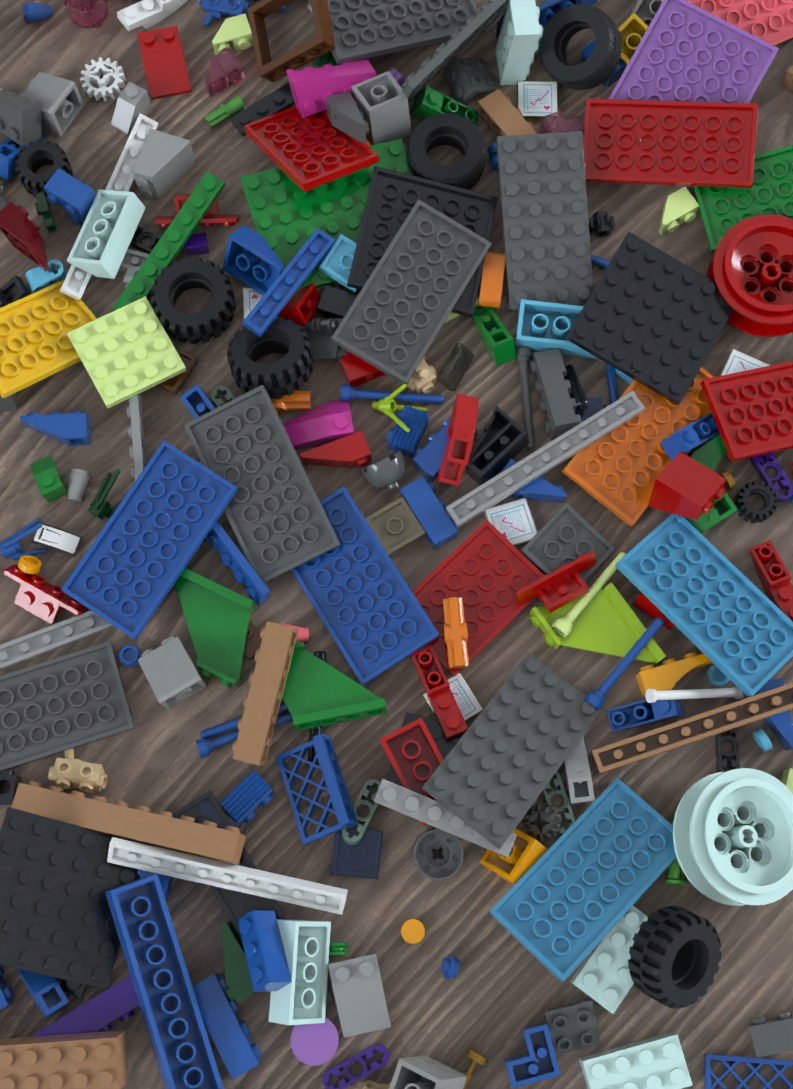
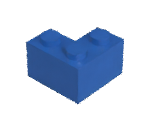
(70, 194)
(538, 1062)

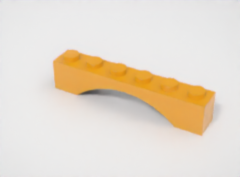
(668, 674)

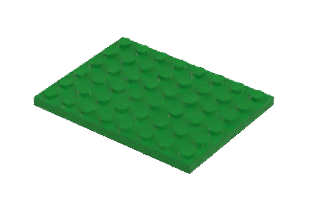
(290, 216)

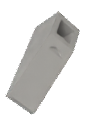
(579, 775)

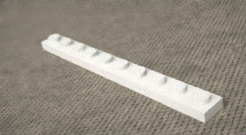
(120, 180)
(227, 875)

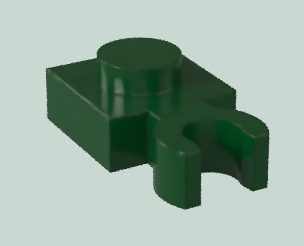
(43, 208)

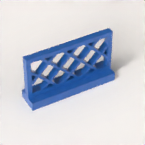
(335, 786)
(746, 1060)

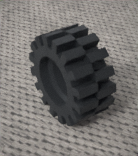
(756, 514)

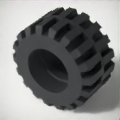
(35, 157)

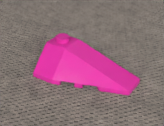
(320, 425)

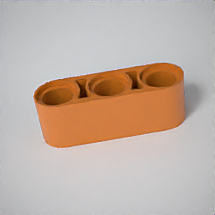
(492, 280)

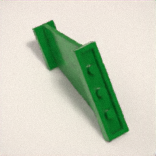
(217, 625)
(324, 696)

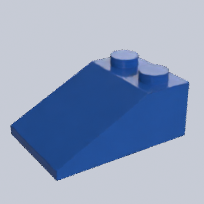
(251, 260)

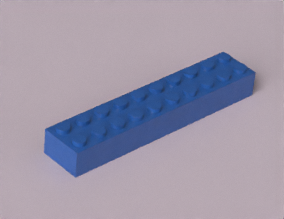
(163, 985)

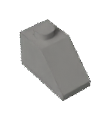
(128, 106)

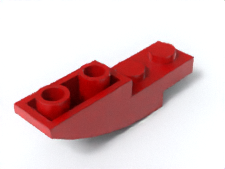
(459, 440)
(773, 576)
(439, 693)

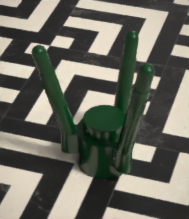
(100, 506)

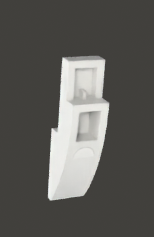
(147, 13)

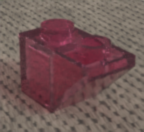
(223, 72)

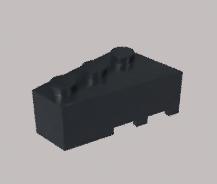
(497, 445)

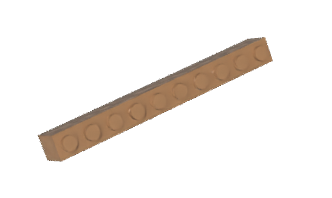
(694, 728)
(131, 823)

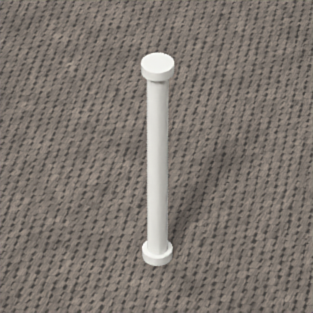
(652, 695)

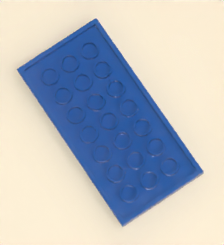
(149, 539)
(363, 595)

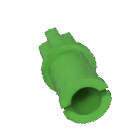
(225, 111)

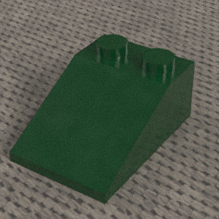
(235, 965)

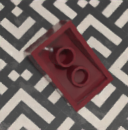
(23, 234)

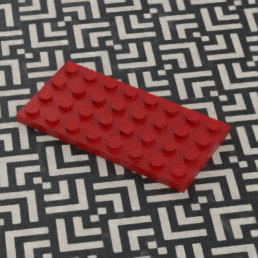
(670, 143)

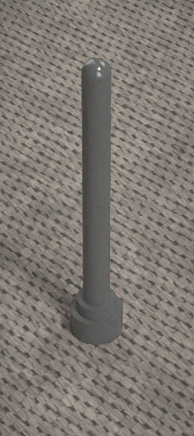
(523, 357)

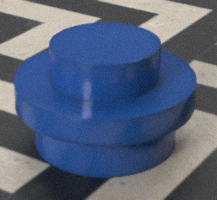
(129, 654)
(450, 966)

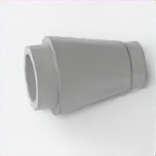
(77, 484)

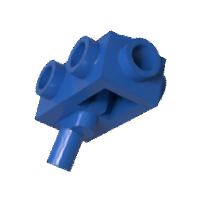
(220, 8)

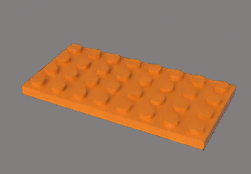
(625, 462)

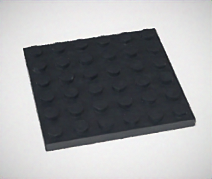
(389, 204)
(651, 318)
(56, 899)

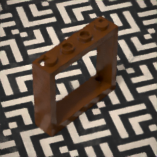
(297, 57)

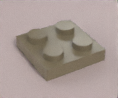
(395, 526)

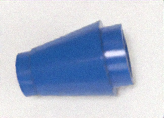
(36, 11)

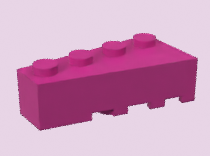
(313, 85)

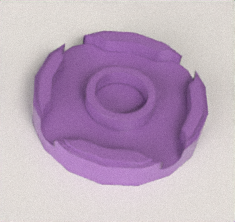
(315, 1042)

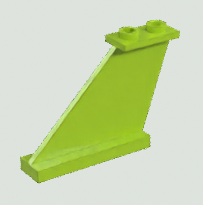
(602, 627)

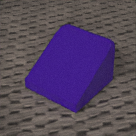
(197, 244)

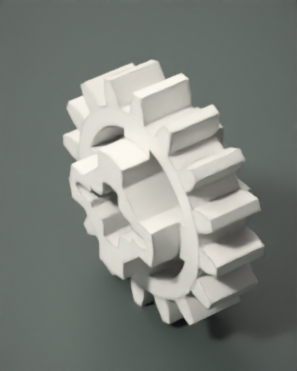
(102, 79)

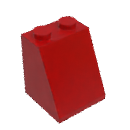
(686, 488)

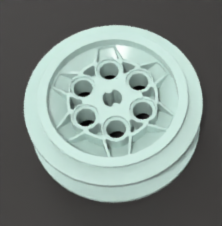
(761, 805)

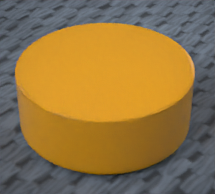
(29, 564)
(413, 931)

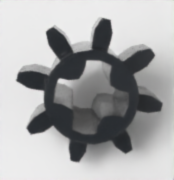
(601, 224)

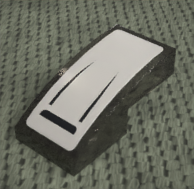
(57, 539)

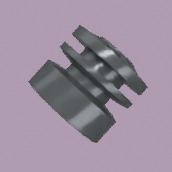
(437, 868)

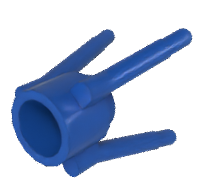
(10, 546)

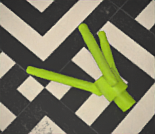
(389, 405)

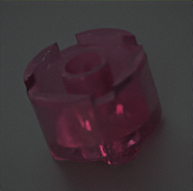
(87, 12)

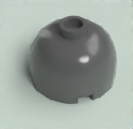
(386, 470)

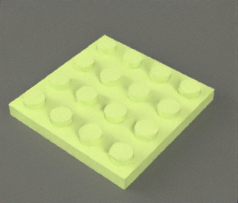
(126, 352)

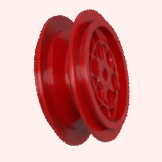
(743, 248)

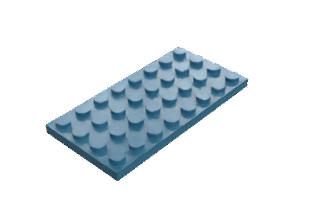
(711, 603)
(588, 879)

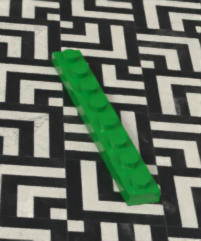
(173, 239)

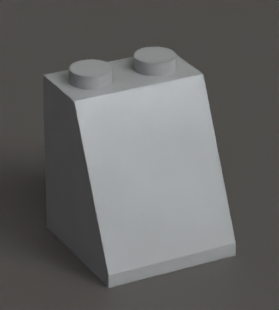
(59, 101)
(383, 108)
(162, 163)
(171, 672)
(425, 1073)

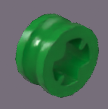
(338, 948)

